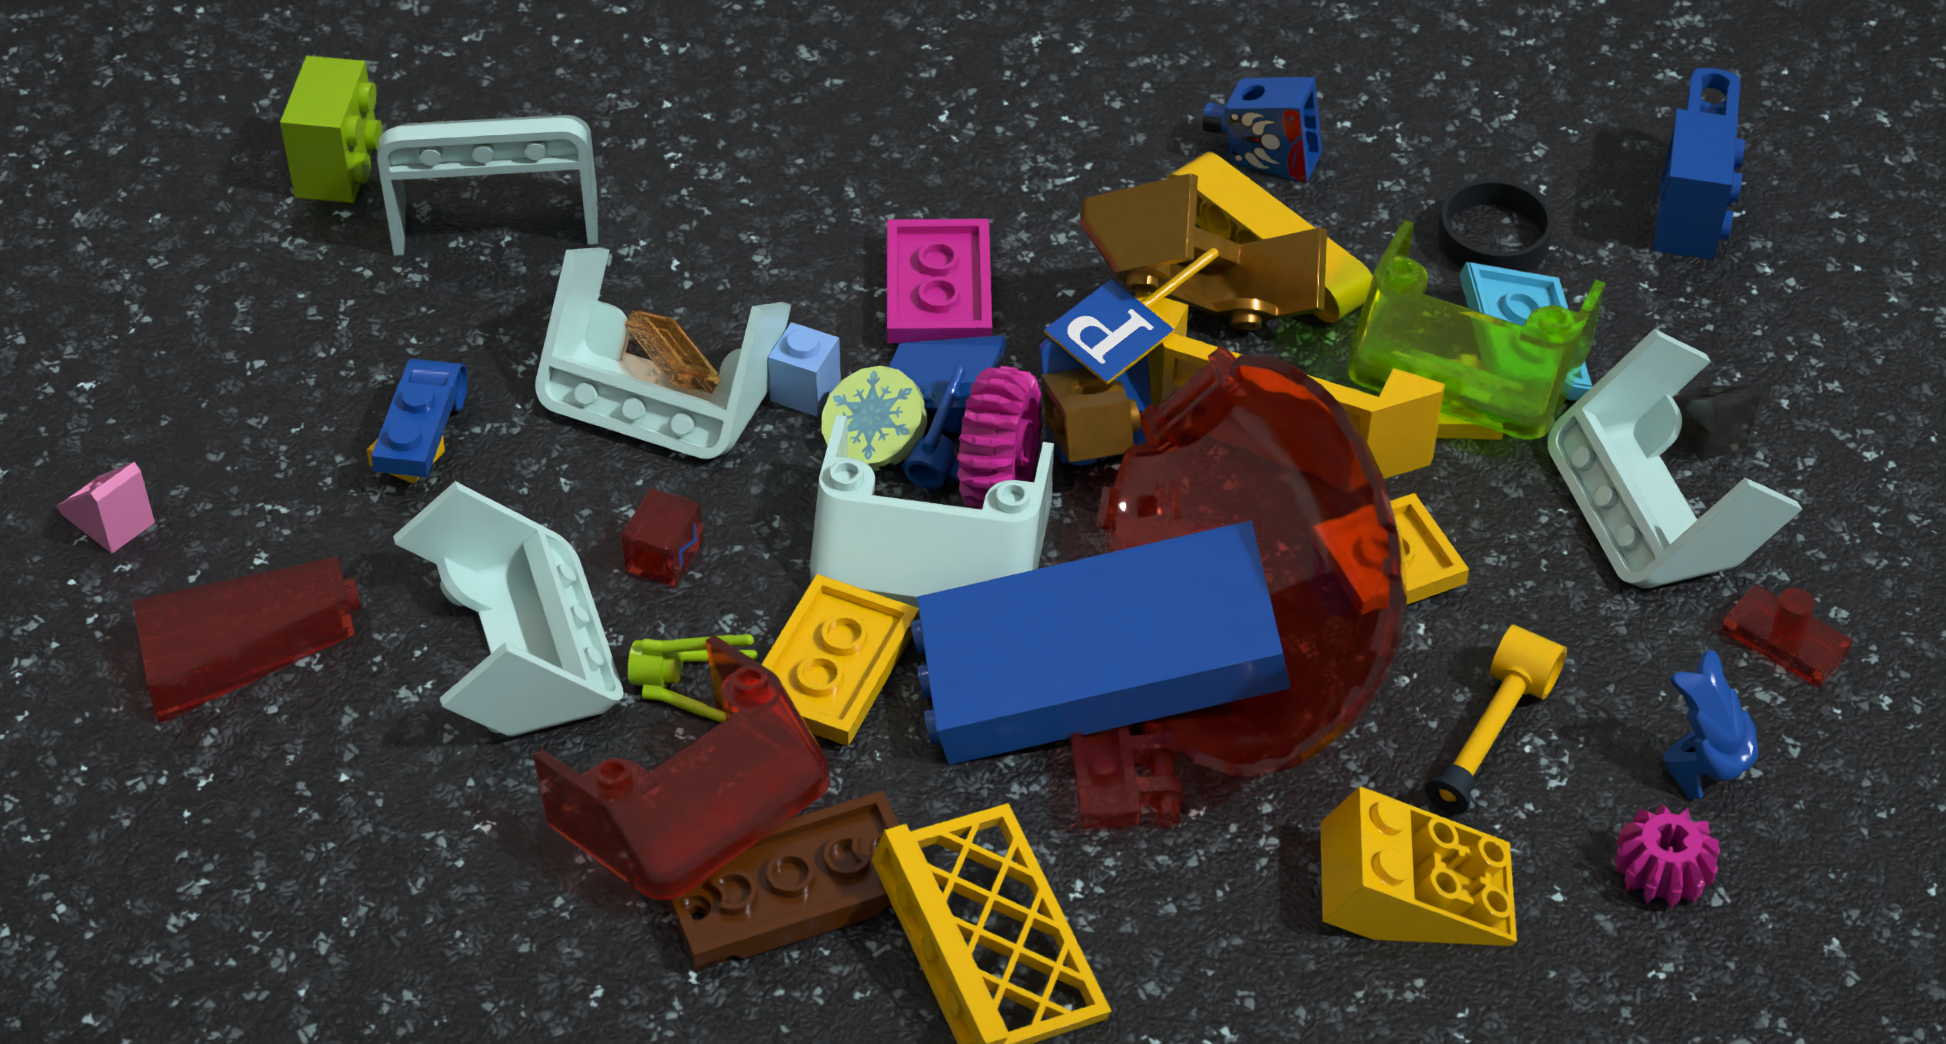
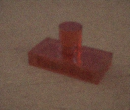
(1788, 633)

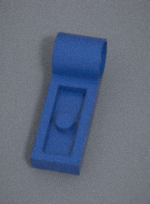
(419, 416)

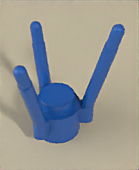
(933, 455)

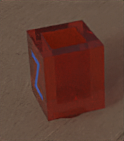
(662, 537)

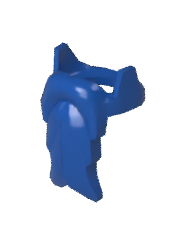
(1721, 730)

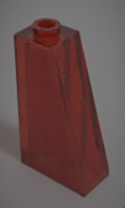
(239, 630)

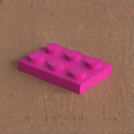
(938, 279)

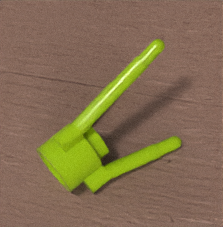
(661, 662)

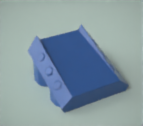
(933, 363)

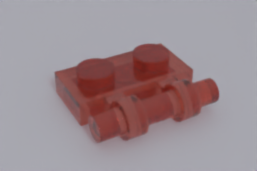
(1107, 778)

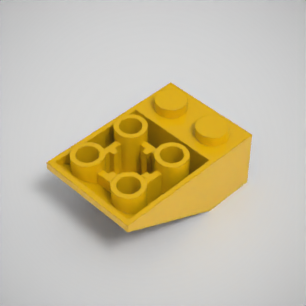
(1414, 875)

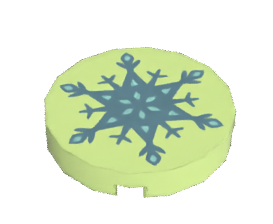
(882, 415)

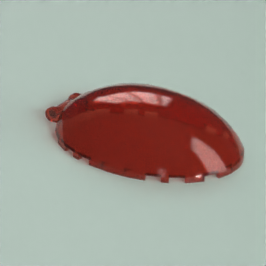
(1280, 451)

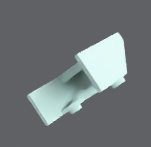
(484, 149)
(597, 382)
(1613, 466)
(920, 546)
(534, 607)

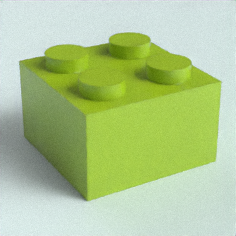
(330, 129)

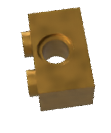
(1088, 415)

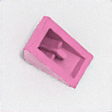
(111, 507)

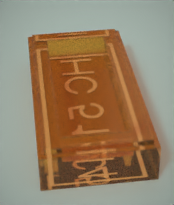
(672, 351)

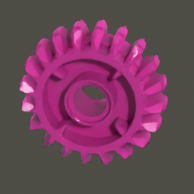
(999, 432)

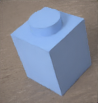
(804, 369)

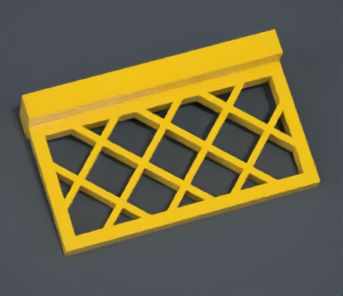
(939, 935)

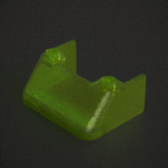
(1490, 367)

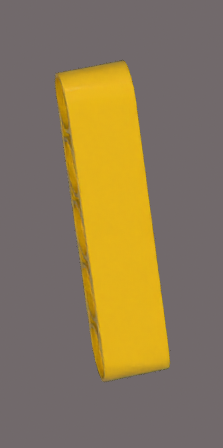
(1246, 213)

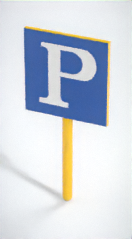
(1114, 328)

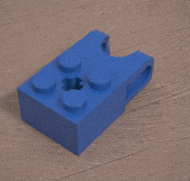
(1700, 170)

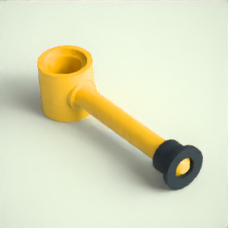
(1524, 666)

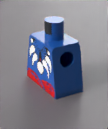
(1270, 125)

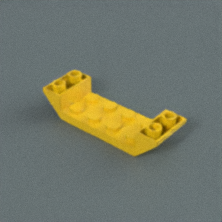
(1396, 425)

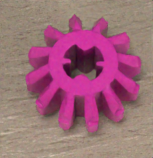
(1667, 855)

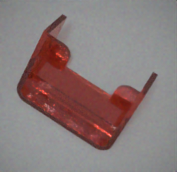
(703, 803)

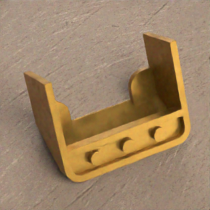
(1152, 236)

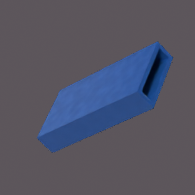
(1098, 643)

